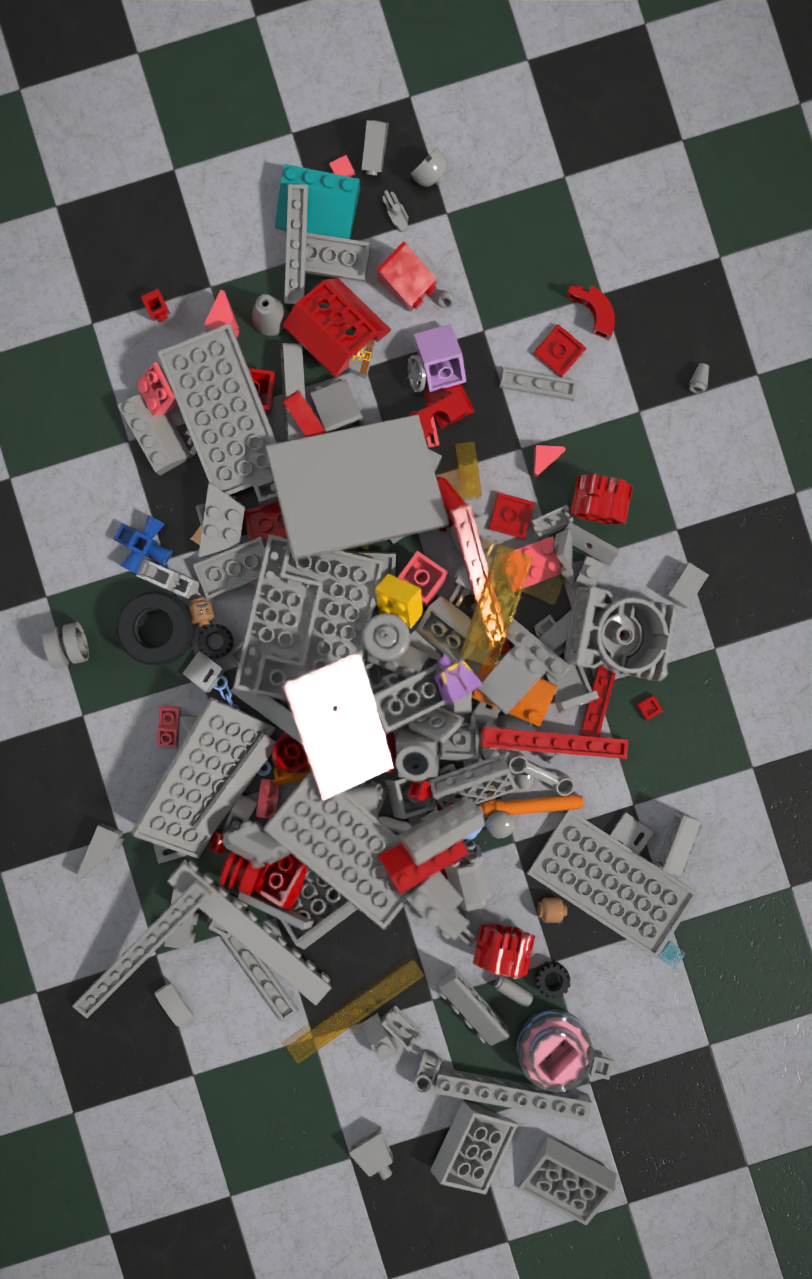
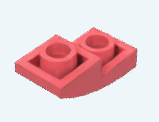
(168, 726)

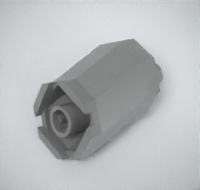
(255, 844)
(470, 878)

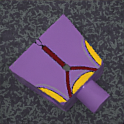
(455, 680)

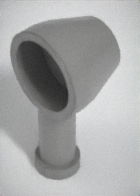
(523, 780)

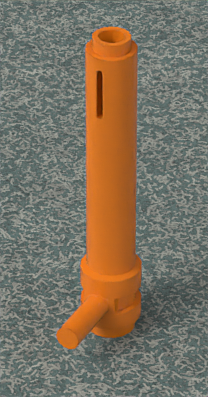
(531, 805)

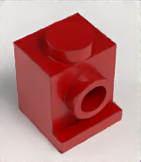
(151, 301)

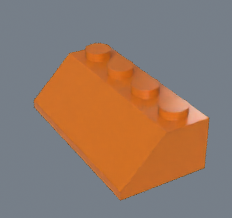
(532, 706)

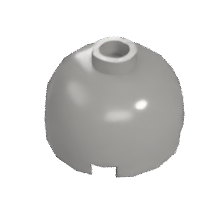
(431, 169)

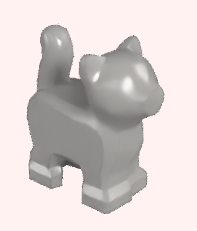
(484, 715)

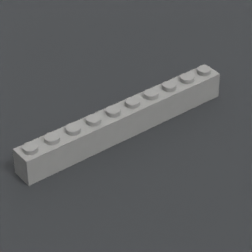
(254, 935)

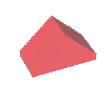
(544, 457)

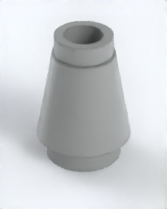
(699, 380)

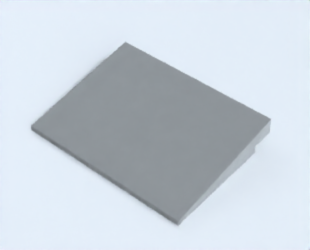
(356, 487)
(305, 616)

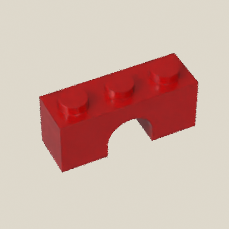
(450, 407)

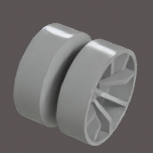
(65, 645)

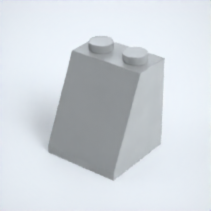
(337, 406)

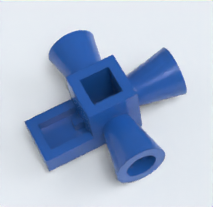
(142, 544)

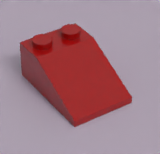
(282, 880)

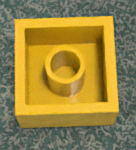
(399, 599)

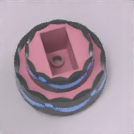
(567, 1063)

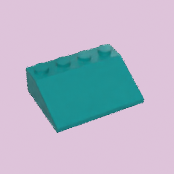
(330, 200)

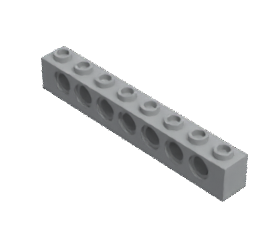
(512, 1094)

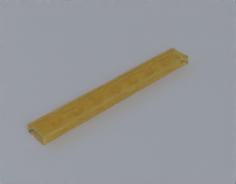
(355, 1011)

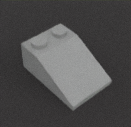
(513, 678)

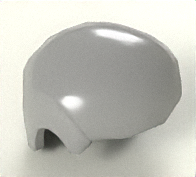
(500, 824)

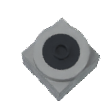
(417, 755)

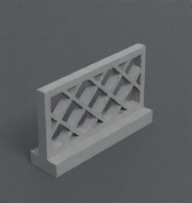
(471, 777)

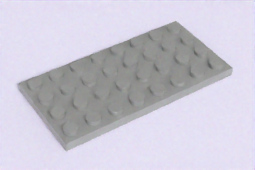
(221, 408)
(196, 775)
(341, 846)
(612, 883)

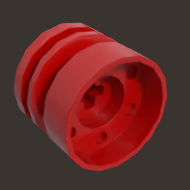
(239, 871)

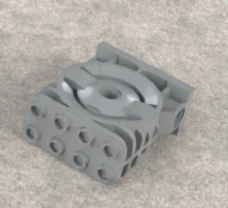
(594, 633)

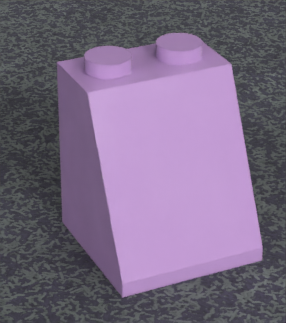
(440, 357)

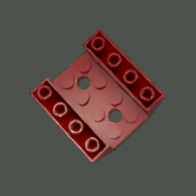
(324, 329)

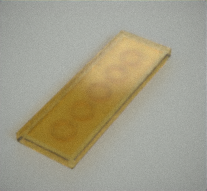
(496, 606)

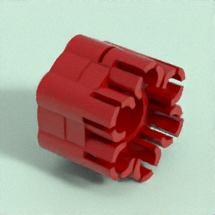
(601, 501)
(503, 954)

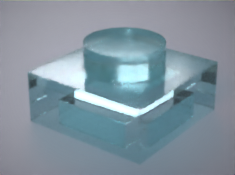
(671, 954)

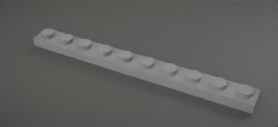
(142, 948)

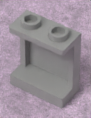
(572, 689)

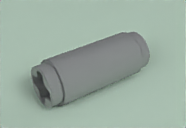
(513, 991)

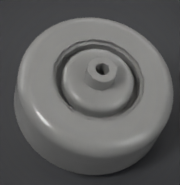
(386, 637)

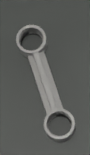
(540, 773)

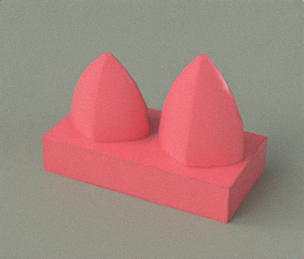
(267, 799)

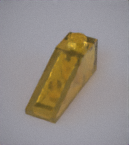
(468, 471)

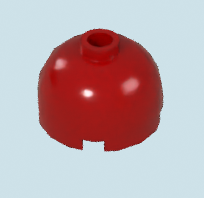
(289, 754)

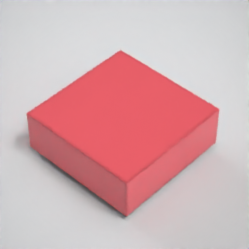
(342, 167)

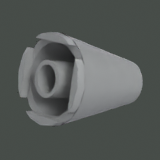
(269, 315)

